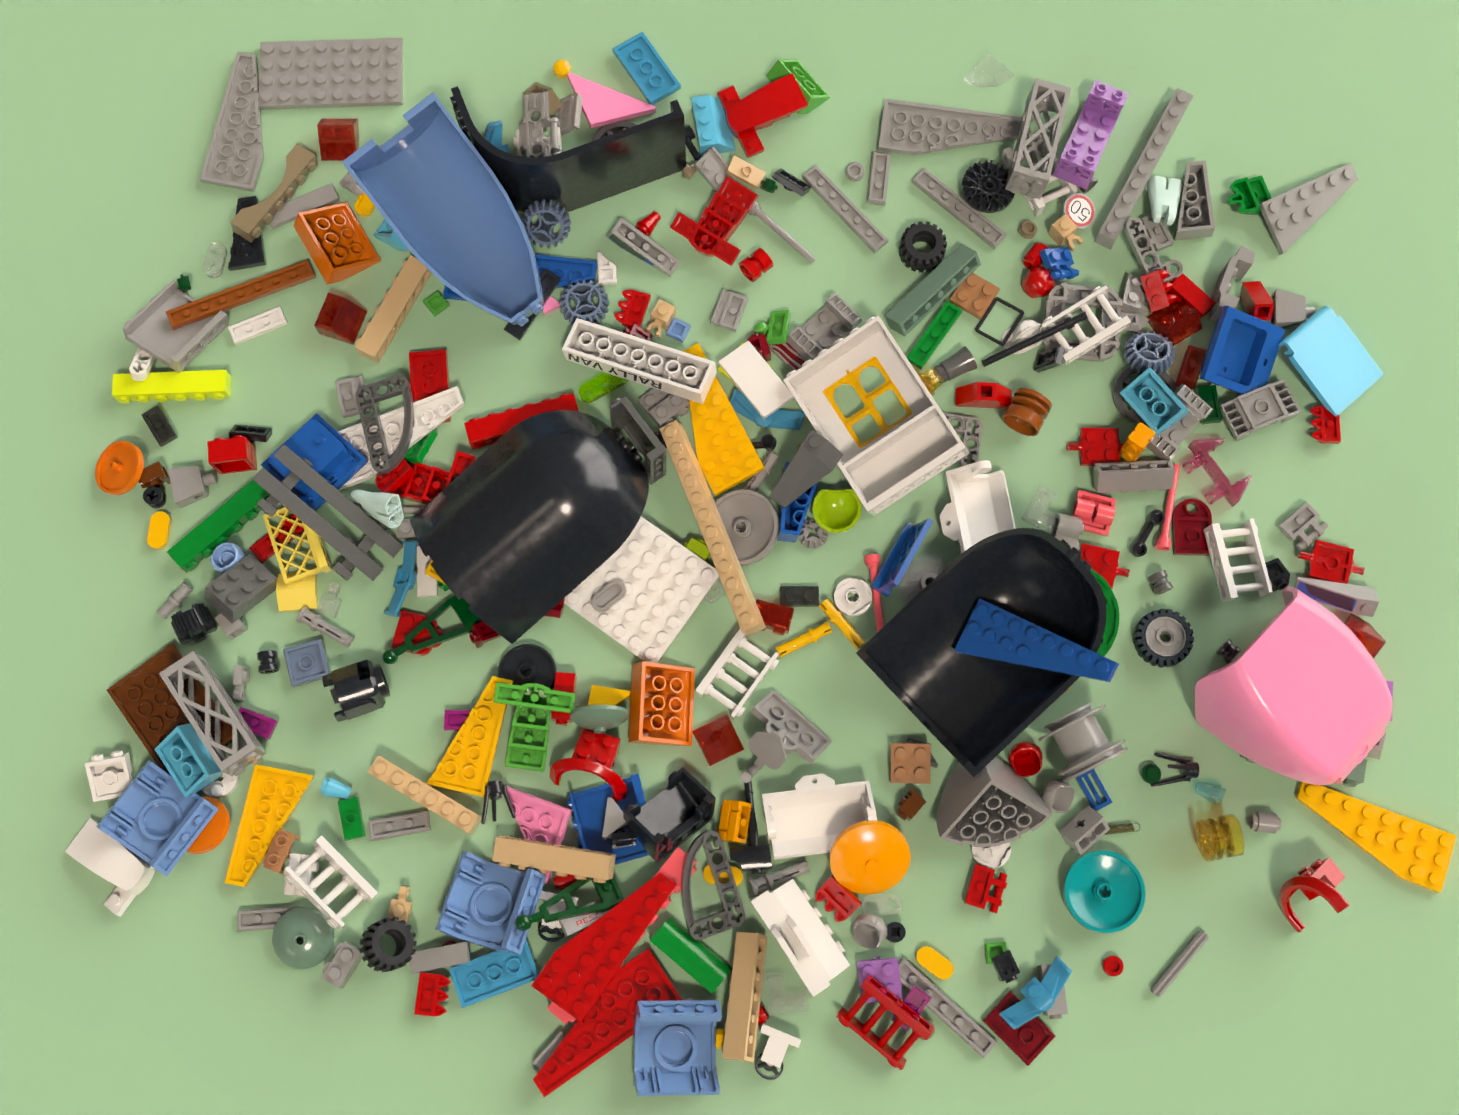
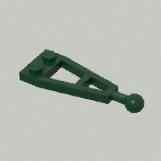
(461, 609)
(608, 892)

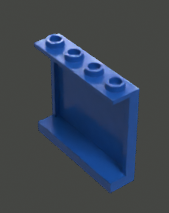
(589, 818)

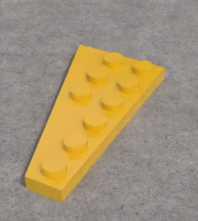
(472, 752)
(267, 808)

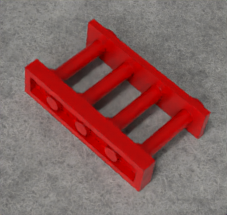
(903, 1013)

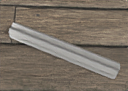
(1179, 963)

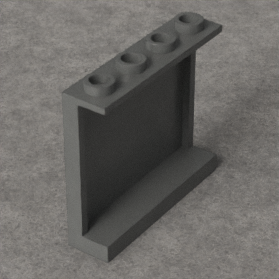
(626, 417)

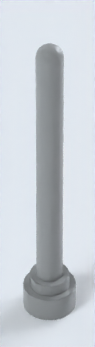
(756, 211)

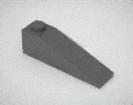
(809, 465)

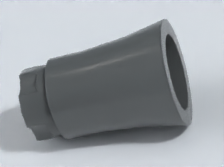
(956, 365)

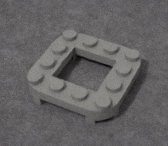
(1072, 294)

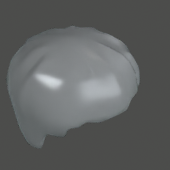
(1058, 796)
(869, 931)

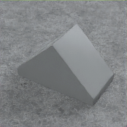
(613, 819)

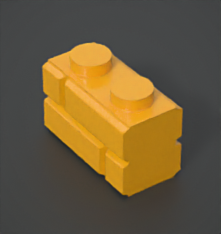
(1136, 442)
(734, 821)

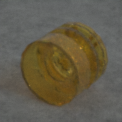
(1219, 837)

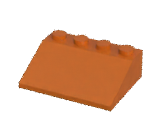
(335, 241)
(661, 704)

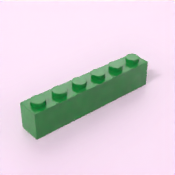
(218, 527)

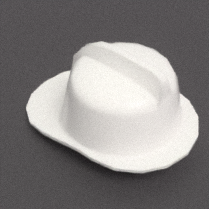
(1022, 332)

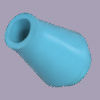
(333, 788)

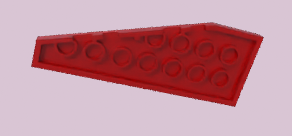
(589, 961)
(608, 1020)

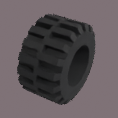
(922, 233)
(403, 940)

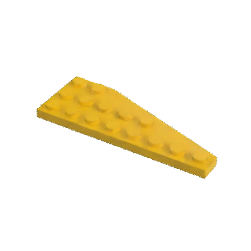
(720, 439)
(1399, 843)

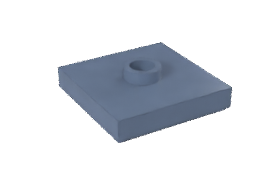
(306, 662)

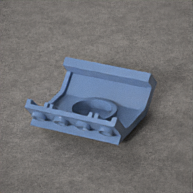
(157, 818)
(486, 903)
(675, 1048)

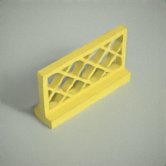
(314, 540)

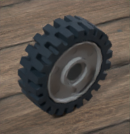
(1153, 648)

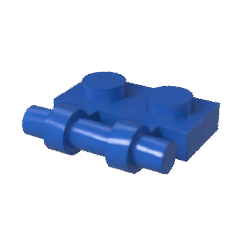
(1059, 262)

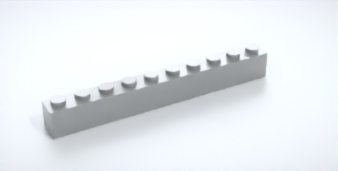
(1143, 169)

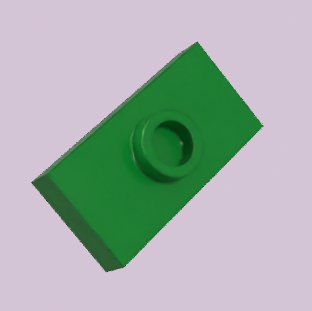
(420, 449)
(351, 818)

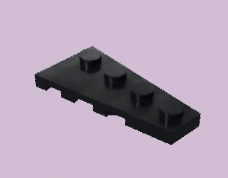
(246, 253)

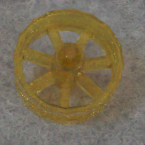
(931, 380)

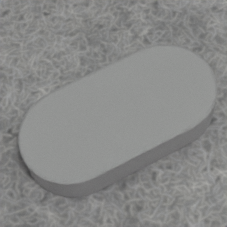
(608, 596)

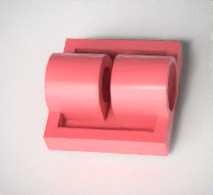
(1095, 512)

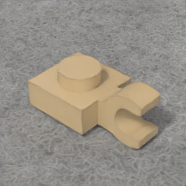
(400, 907)

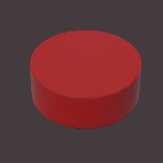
(1112, 966)

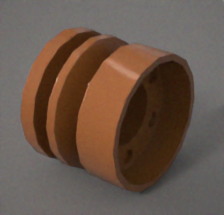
(1027, 411)

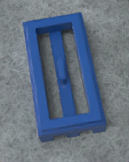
(1087, 794)

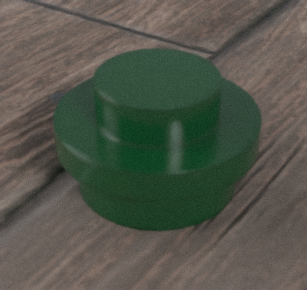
(768, 185)
(184, 283)
(1151, 773)

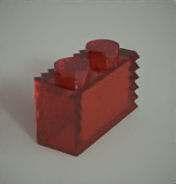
(1191, 367)
(775, 616)

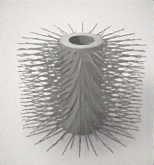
(920, 580)

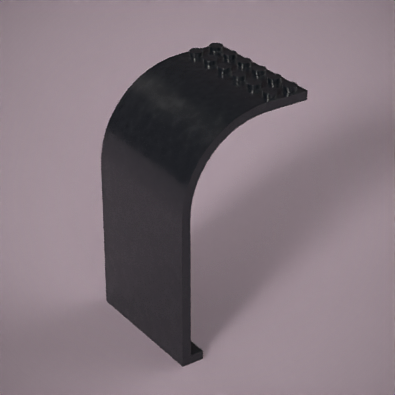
(589, 170)

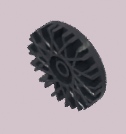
(985, 187)
(529, 658)

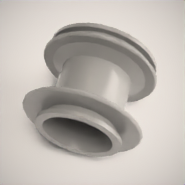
(1082, 741)

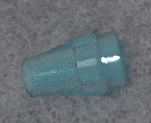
(1211, 792)

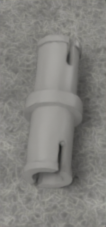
(174, 601)

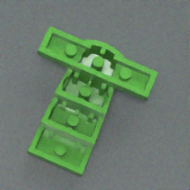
(531, 721)

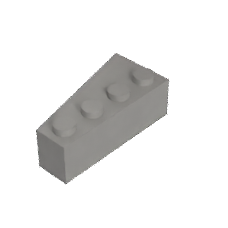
(1195, 207)

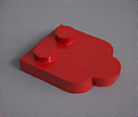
(406, 624)

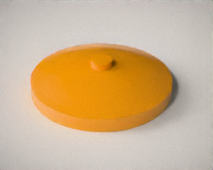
(869, 857)

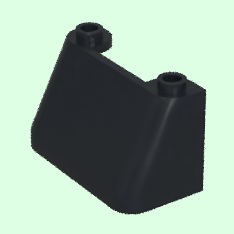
(671, 814)

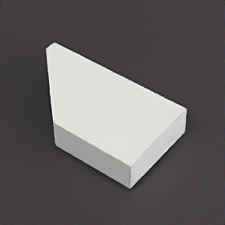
(606, 271)

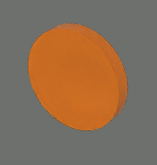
(119, 468)
(214, 831)

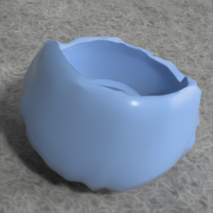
(226, 556)

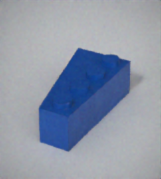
(794, 514)

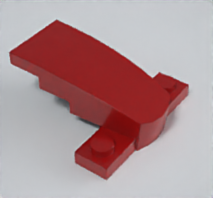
(760, 110)
(718, 221)
(430, 481)

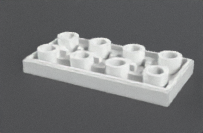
(756, 379)

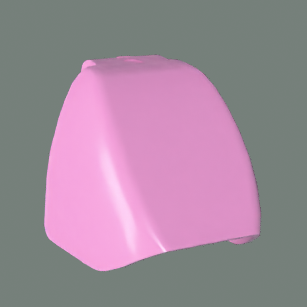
(1299, 696)

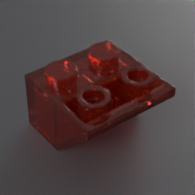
(337, 138)
(340, 319)
(1175, 322)

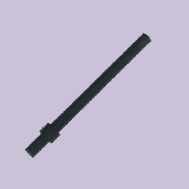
(1067, 324)

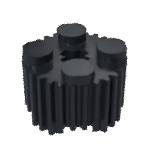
(193, 624)

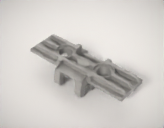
(532, 131)

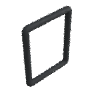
(987, 313)

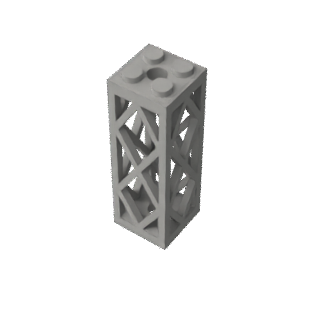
(1046, 97)
(187, 669)

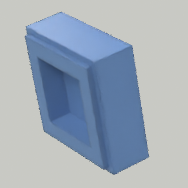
(678, 330)

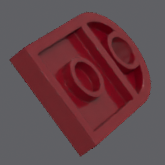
(1188, 528)

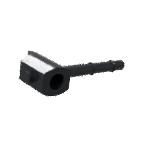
(755, 856)

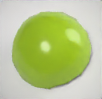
(836, 510)

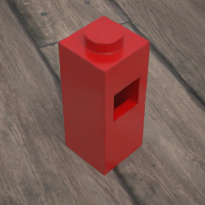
(1191, 295)
(1256, 300)
(566, 683)

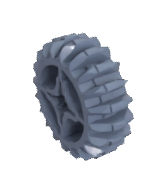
(549, 236)
(589, 290)
(1151, 347)

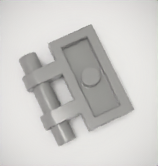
(1157, 233)
(1299, 521)

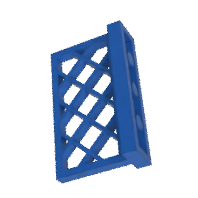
(900, 556)

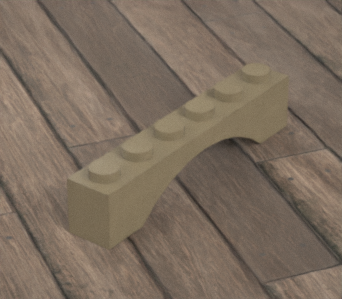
(253, 219)

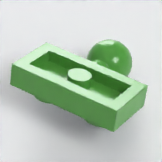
(777, 327)

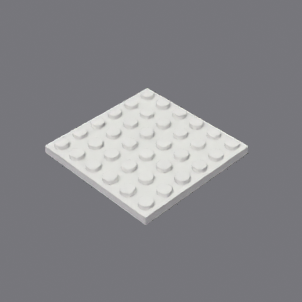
(662, 592)

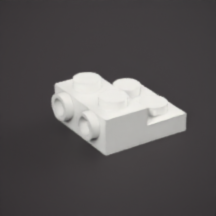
(109, 775)

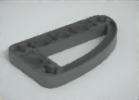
(373, 397)
(722, 888)

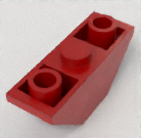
(983, 395)

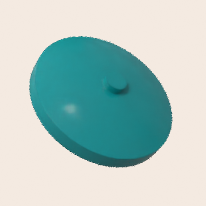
(1104, 892)

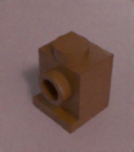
(154, 475)
(910, 806)

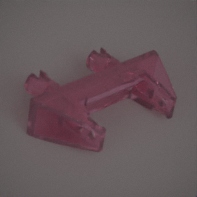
(1200, 449)

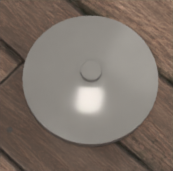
(750, 524)

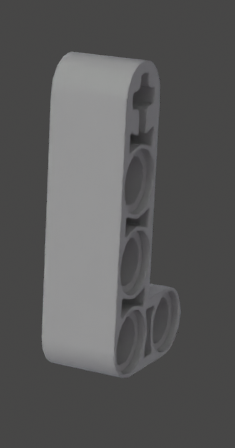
(1148, 250)

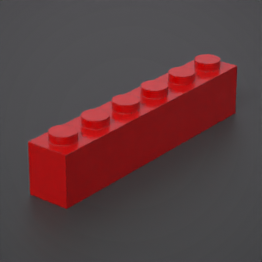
(489, 429)

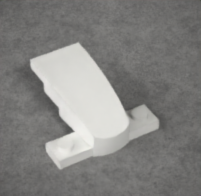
(113, 863)

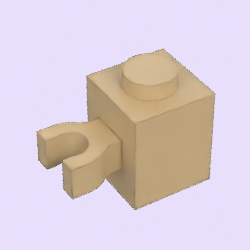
(1063, 232)
(661, 317)

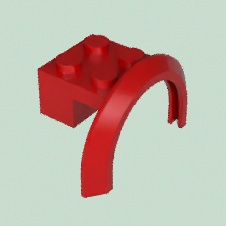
(595, 755)
(1313, 882)

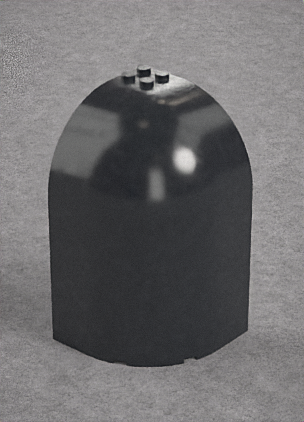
(534, 517)
(975, 701)

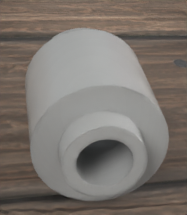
(1264, 822)

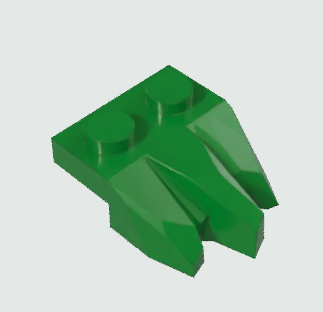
(1249, 194)

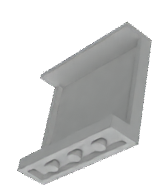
(154, 334)

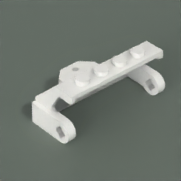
(978, 504)
(814, 814)
(802, 935)

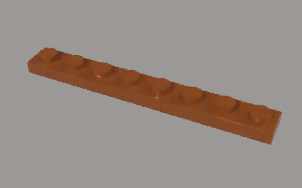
(240, 294)

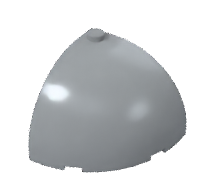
(989, 807)

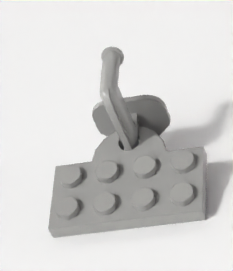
(783, 734)

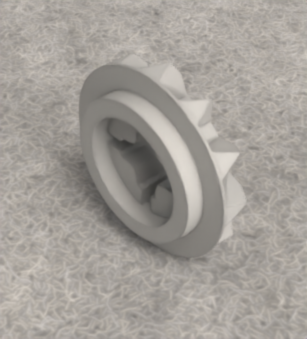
(812, 542)

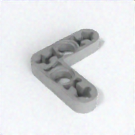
(965, 430)

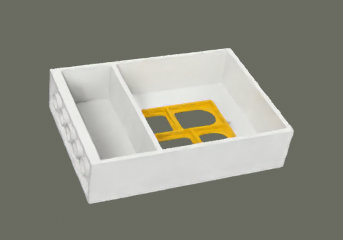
(901, 453)

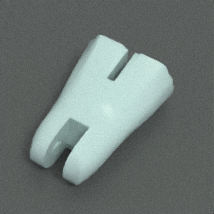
(1164, 198)
(380, 506)

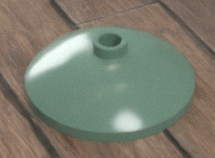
(599, 717)
(315, 931)

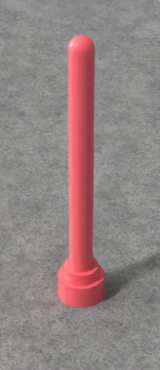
(1163, 541)
(872, 562)

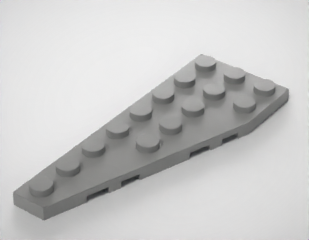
(930, 128)
(236, 143)

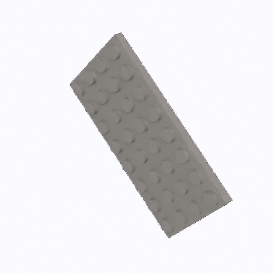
(331, 73)

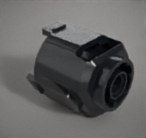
(357, 688)

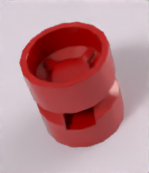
(754, 266)

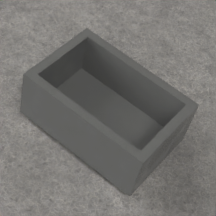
(240, 588)

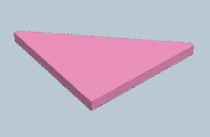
(606, 105)
(539, 819)

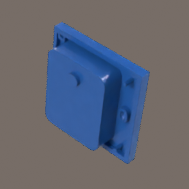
(1241, 351)
(326, 450)

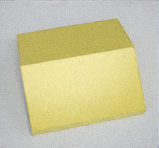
(297, 594)

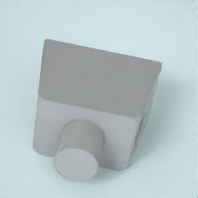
(1289, 310)
(190, 484)

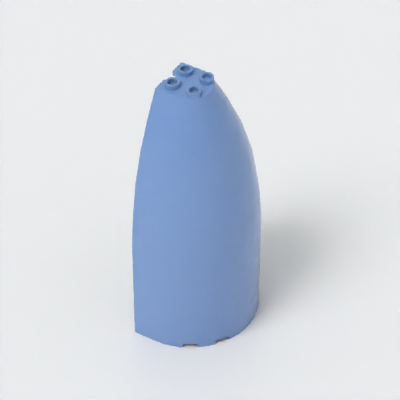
(452, 212)

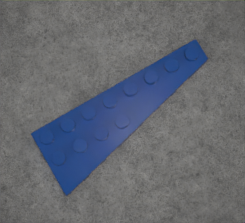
(1010, 639)

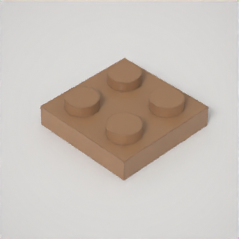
(974, 295)
(910, 763)

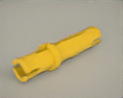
(842, 624)
(804, 639)

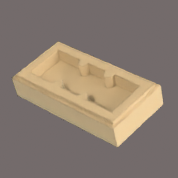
(745, 172)

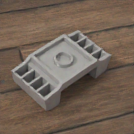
(1235, 267)
(824, 328)
(1259, 409)
(1167, 443)

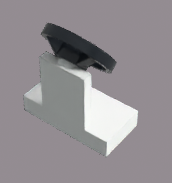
(552, 927)
(774, 1051)

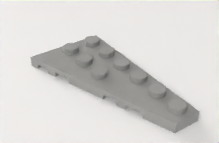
(1298, 209)

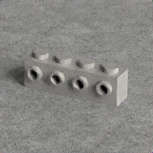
(1133, 476)

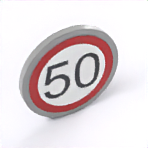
(1080, 210)

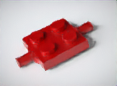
(1097, 446)
(1103, 561)
(1330, 562)

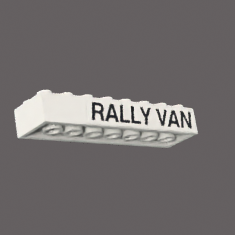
(639, 360)

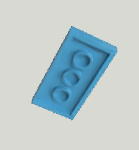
(646, 68)
(493, 975)

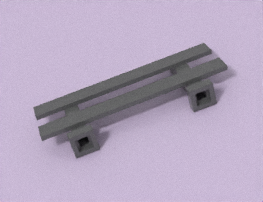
(354, 555)

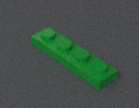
(934, 335)

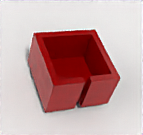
(232, 455)

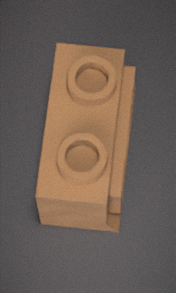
(279, 850)

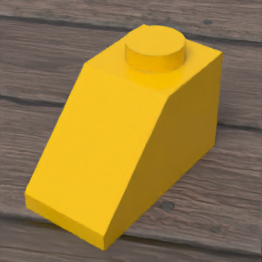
(608, 696)

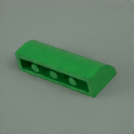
(691, 954)

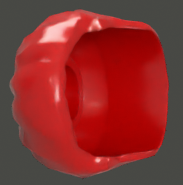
(1038, 282)
(1025, 758)

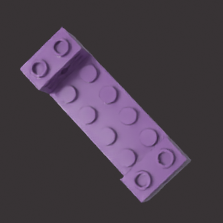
(1090, 134)

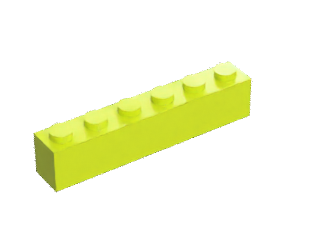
(172, 385)

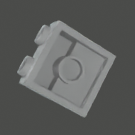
(663, 407)

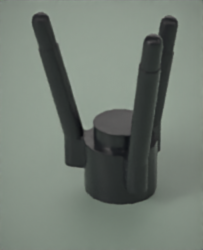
(1186, 768)
(495, 790)

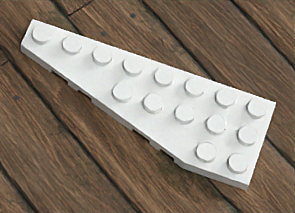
(427, 416)

